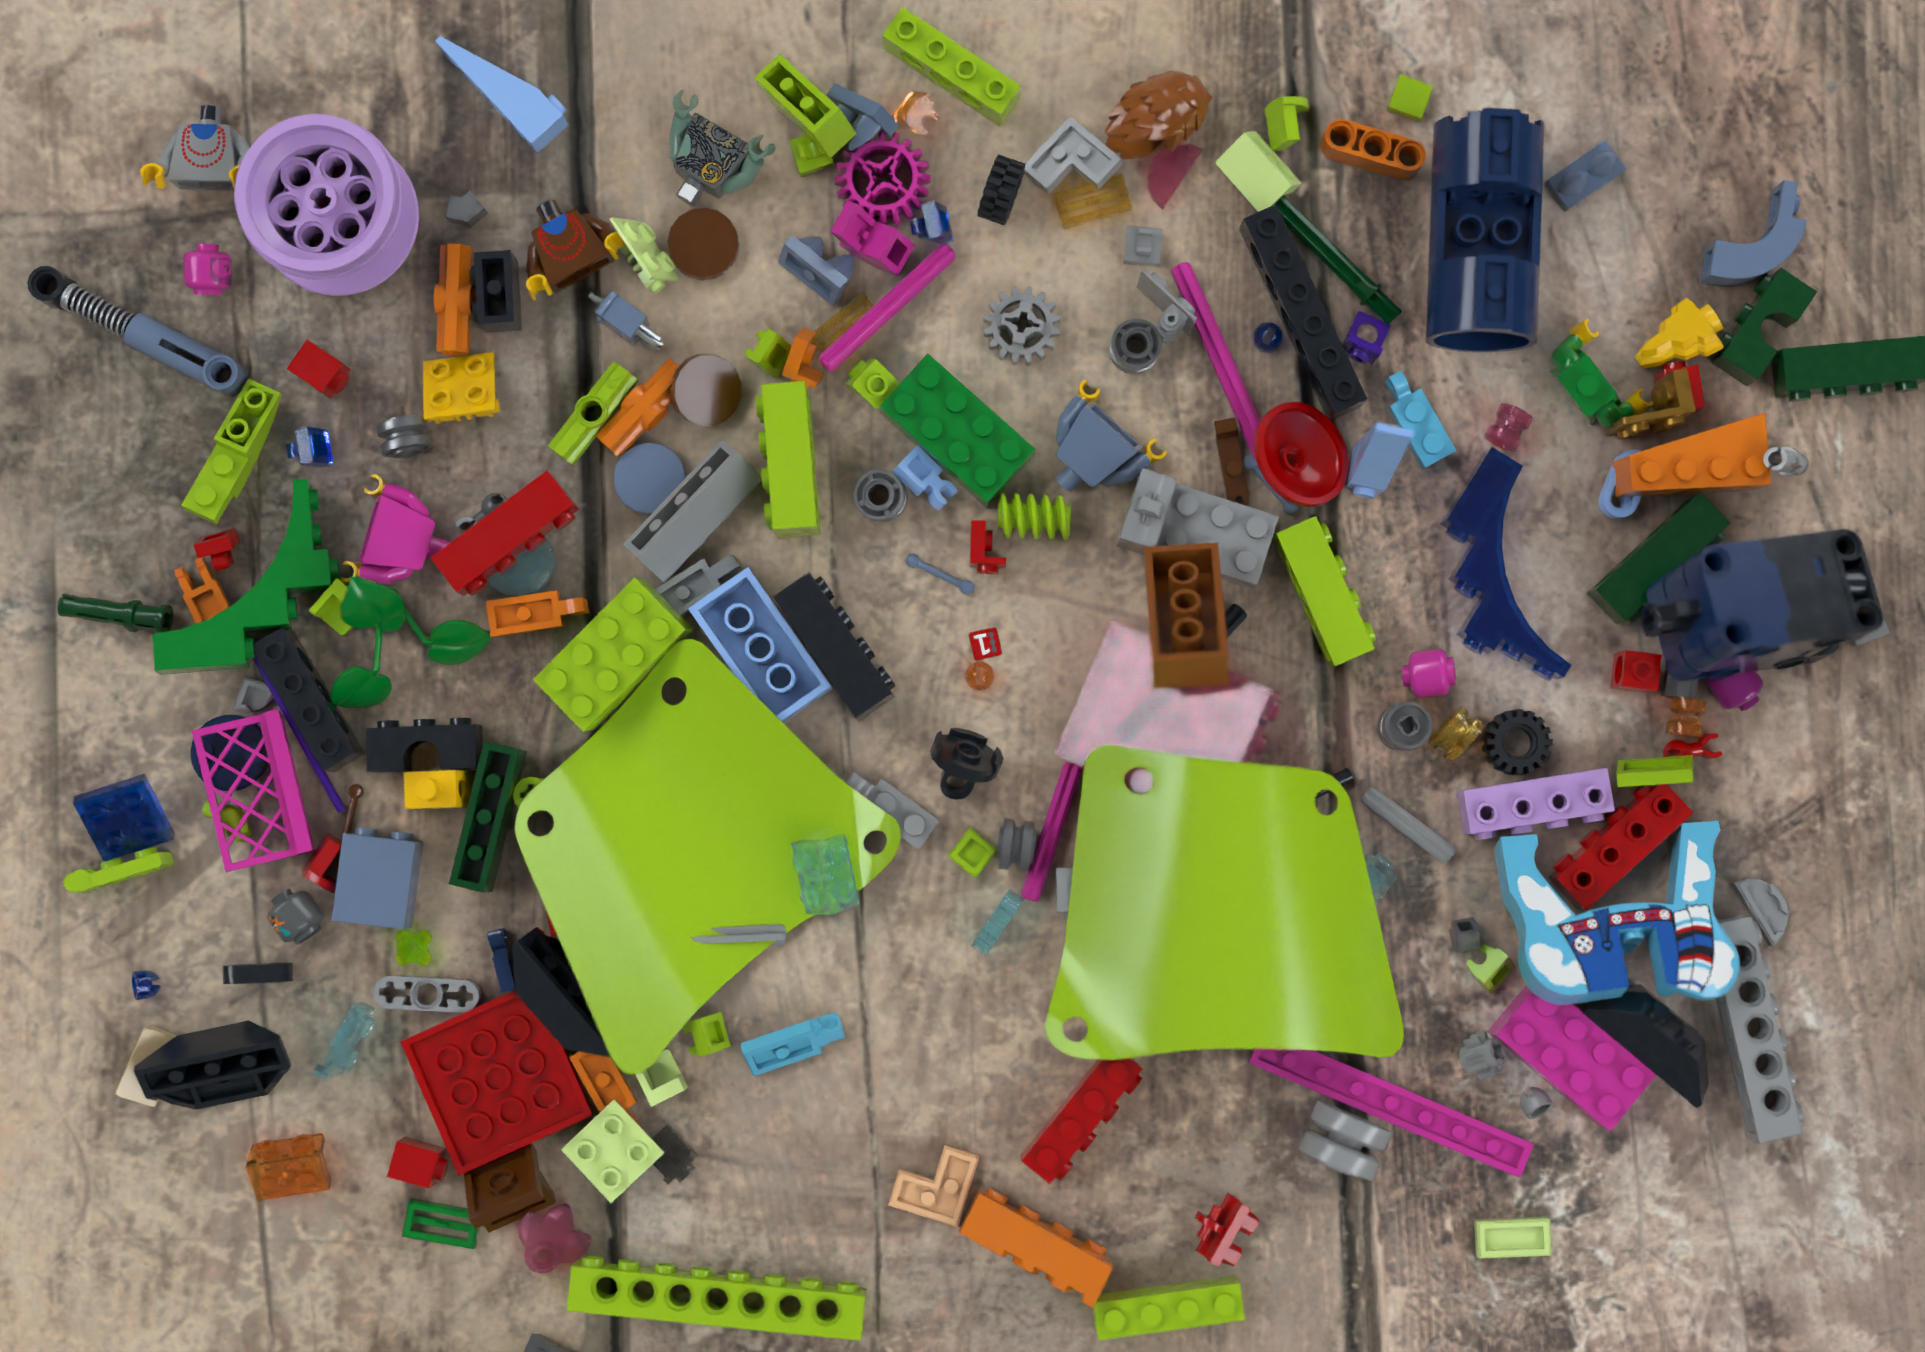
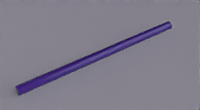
(323, 777)

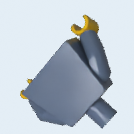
(1097, 446)

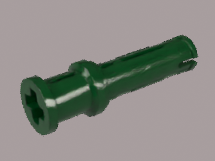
(131, 615)

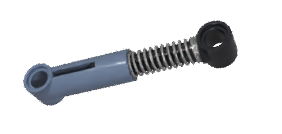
(139, 331)

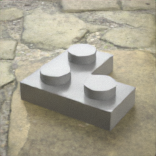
(1072, 149)

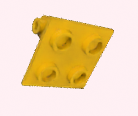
(459, 388)

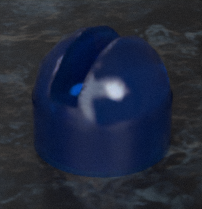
(1260, 333)
(142, 984)

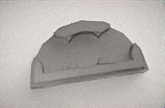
(1765, 906)

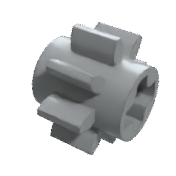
(1482, 1055)

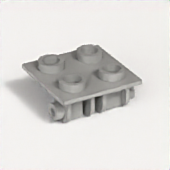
(1176, 313)

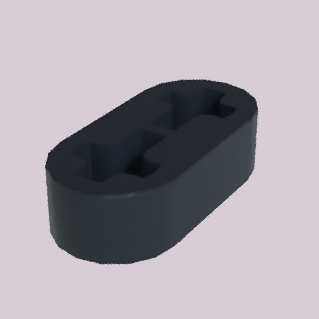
(258, 973)

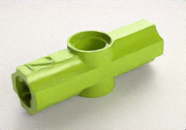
(608, 394)

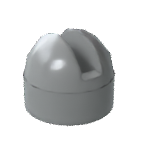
(1536, 1103)

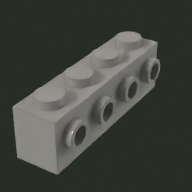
(693, 511)

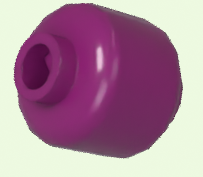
(1737, 690)

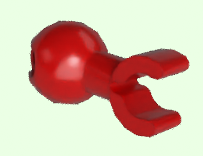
(1681, 748)

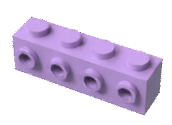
(1534, 802)

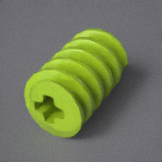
(1034, 516)

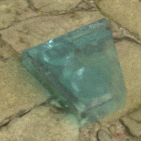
(343, 1054)

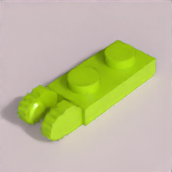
(116, 871)

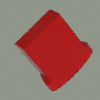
(320, 861)

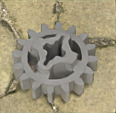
(1008, 323)

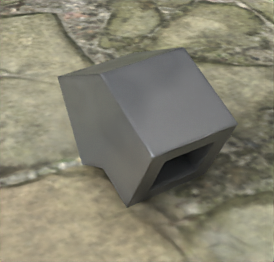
(465, 210)
(1464, 935)

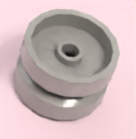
(1344, 1142)

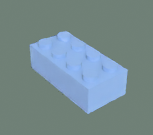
(760, 646)

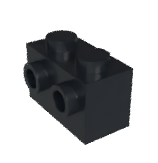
(496, 291)

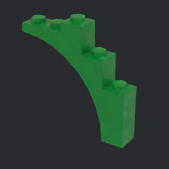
(224, 638)

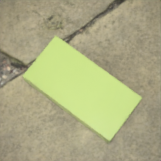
(1512, 1237)

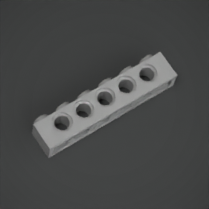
(1786, 1114)

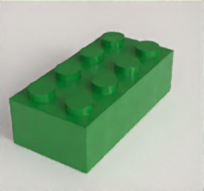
(957, 430)

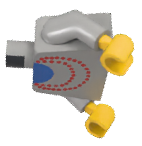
(199, 155)

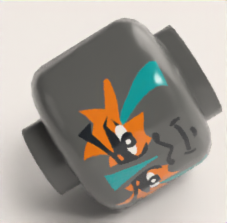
(295, 916)

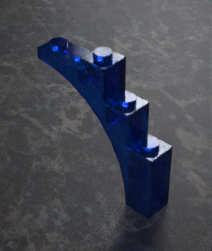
(1481, 572)

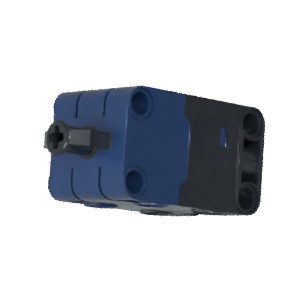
(1762, 604)

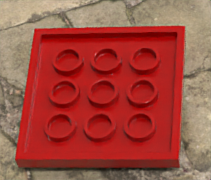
(495, 1081)

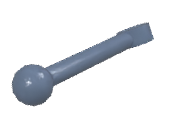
(1251, 464)
(966, 586)

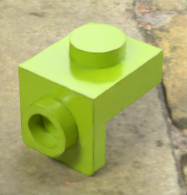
(871, 381)

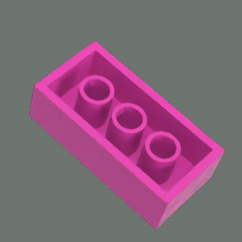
(1573, 1056)

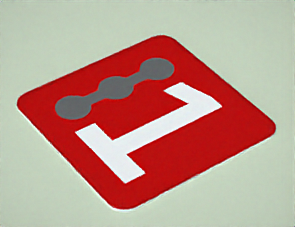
(985, 643)

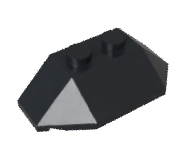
(553, 993)
(1656, 1039)
(214, 1066)

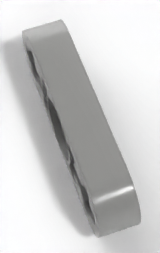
(400, 1002)

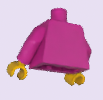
(396, 536)

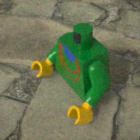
(1587, 384)

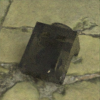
(677, 1157)

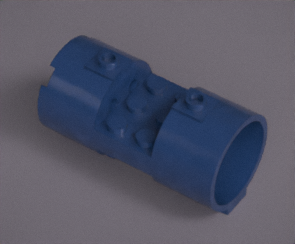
(1485, 232)

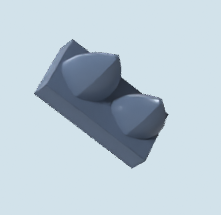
(866, 114)
(1585, 176)
(824, 277)

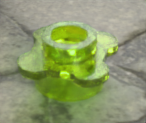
(404, 952)

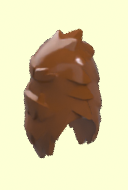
(1157, 114)

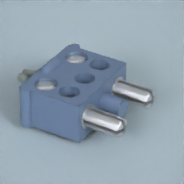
(625, 321)

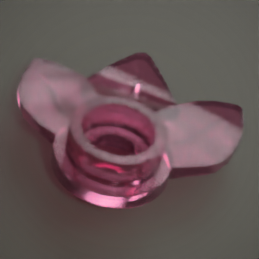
(555, 1235)

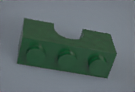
(1779, 299)

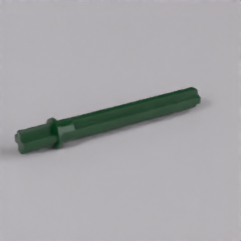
(1342, 266)

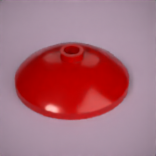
(1301, 454)

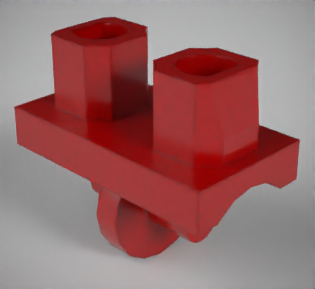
(1221, 1228)

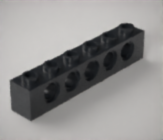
(1302, 312)

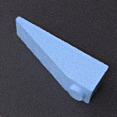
(521, 104)
(1376, 459)

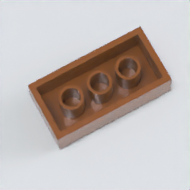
(1186, 616)

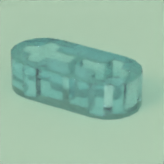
(997, 922)

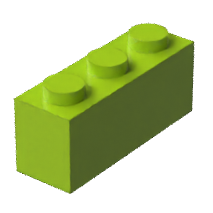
(805, 105)

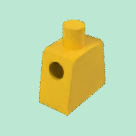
(437, 789)

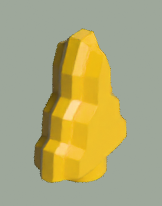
(1682, 336)

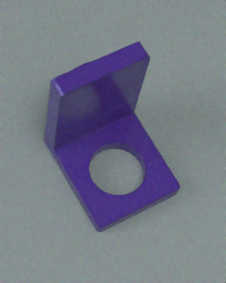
(1360, 349)

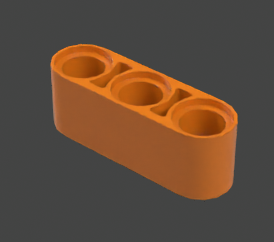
(1389, 144)

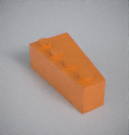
(1037, 1244)

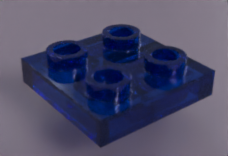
(123, 817)

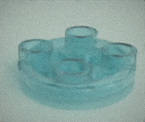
(528, 574)

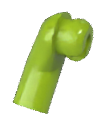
(231, 816)

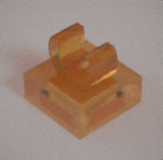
(912, 111)

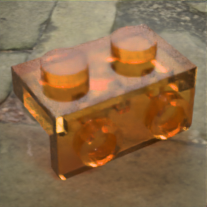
(288, 1167)

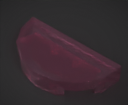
(1169, 170)

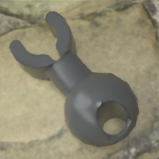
(489, 503)

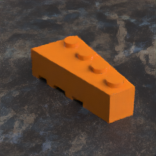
(1706, 462)

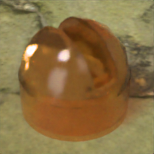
(988, 676)

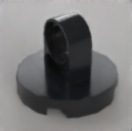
(964, 757)

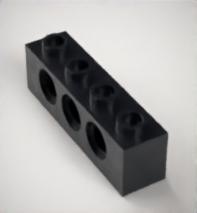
(307, 700)

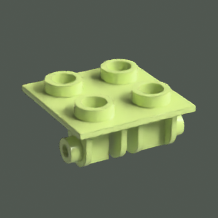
(652, 263)
(612, 1151)

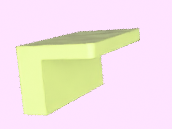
(1257, 171)

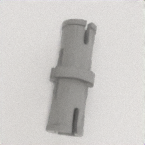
(1789, 456)

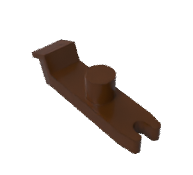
(1231, 460)

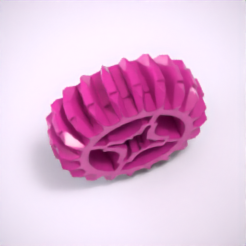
(895, 188)

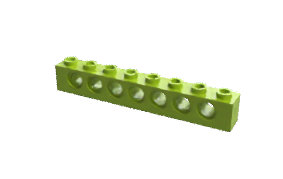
(588, 1297)

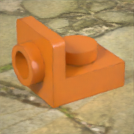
(803, 353)

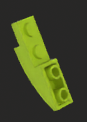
(235, 452)

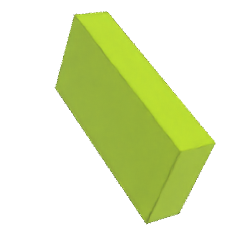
(1655, 771)

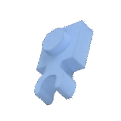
(921, 474)

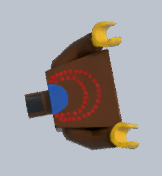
(568, 248)

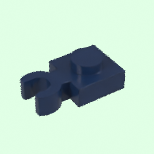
(502, 959)

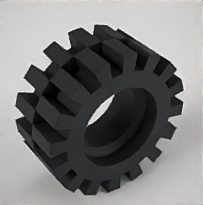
(1001, 189)
(1538, 738)

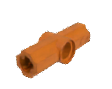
(454, 299)
(639, 411)

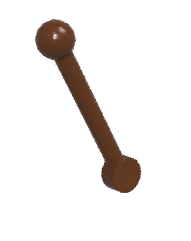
(355, 792)

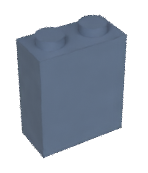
(377, 879)

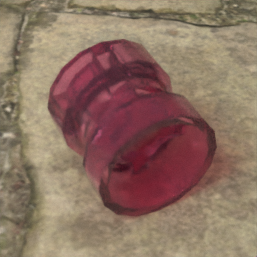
(1508, 427)

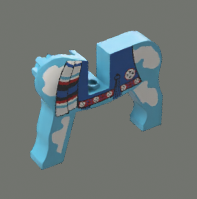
(1582, 956)

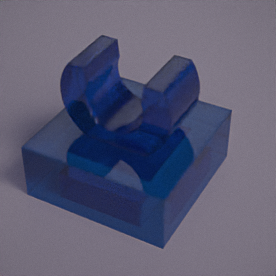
(933, 224)
(311, 447)

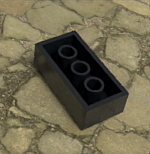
(834, 647)

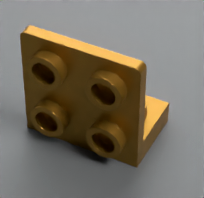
(1670, 397)

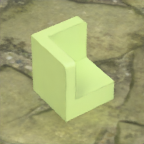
(662, 1079)

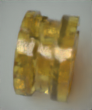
(1456, 734)

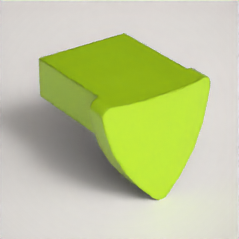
(1283, 122)

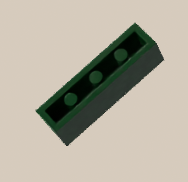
(1849, 367)
(1675, 540)
(487, 817)

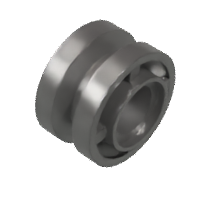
(1139, 330)
(403, 436)
(864, 495)
(1016, 845)

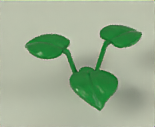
(372, 605)

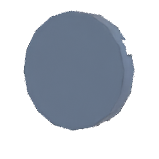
(647, 476)

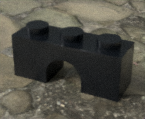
(392, 746)

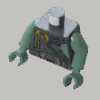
(710, 155)

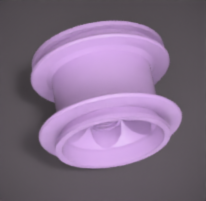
(312, 148)

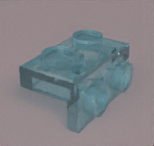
(825, 875)

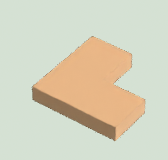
(937, 1197)

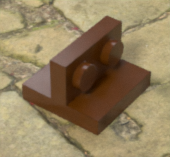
(506, 1189)

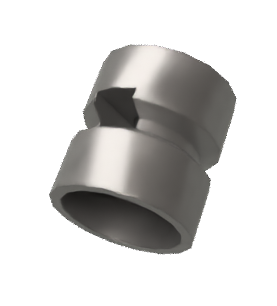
(1404, 726)

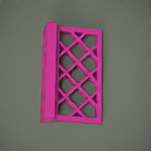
(285, 782)

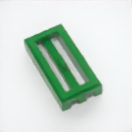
(411, 1218)

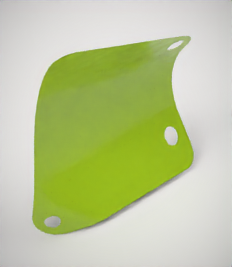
(679, 830)
(1219, 915)

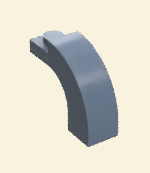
(1742, 263)

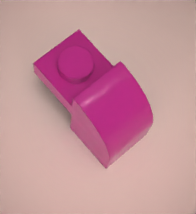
(871, 240)

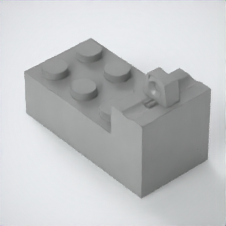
(1178, 515)

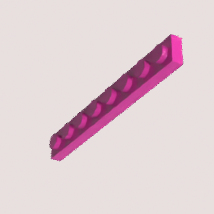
(1397, 1106)

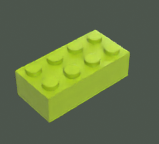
(790, 459)
(612, 654)

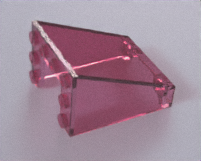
(1126, 711)

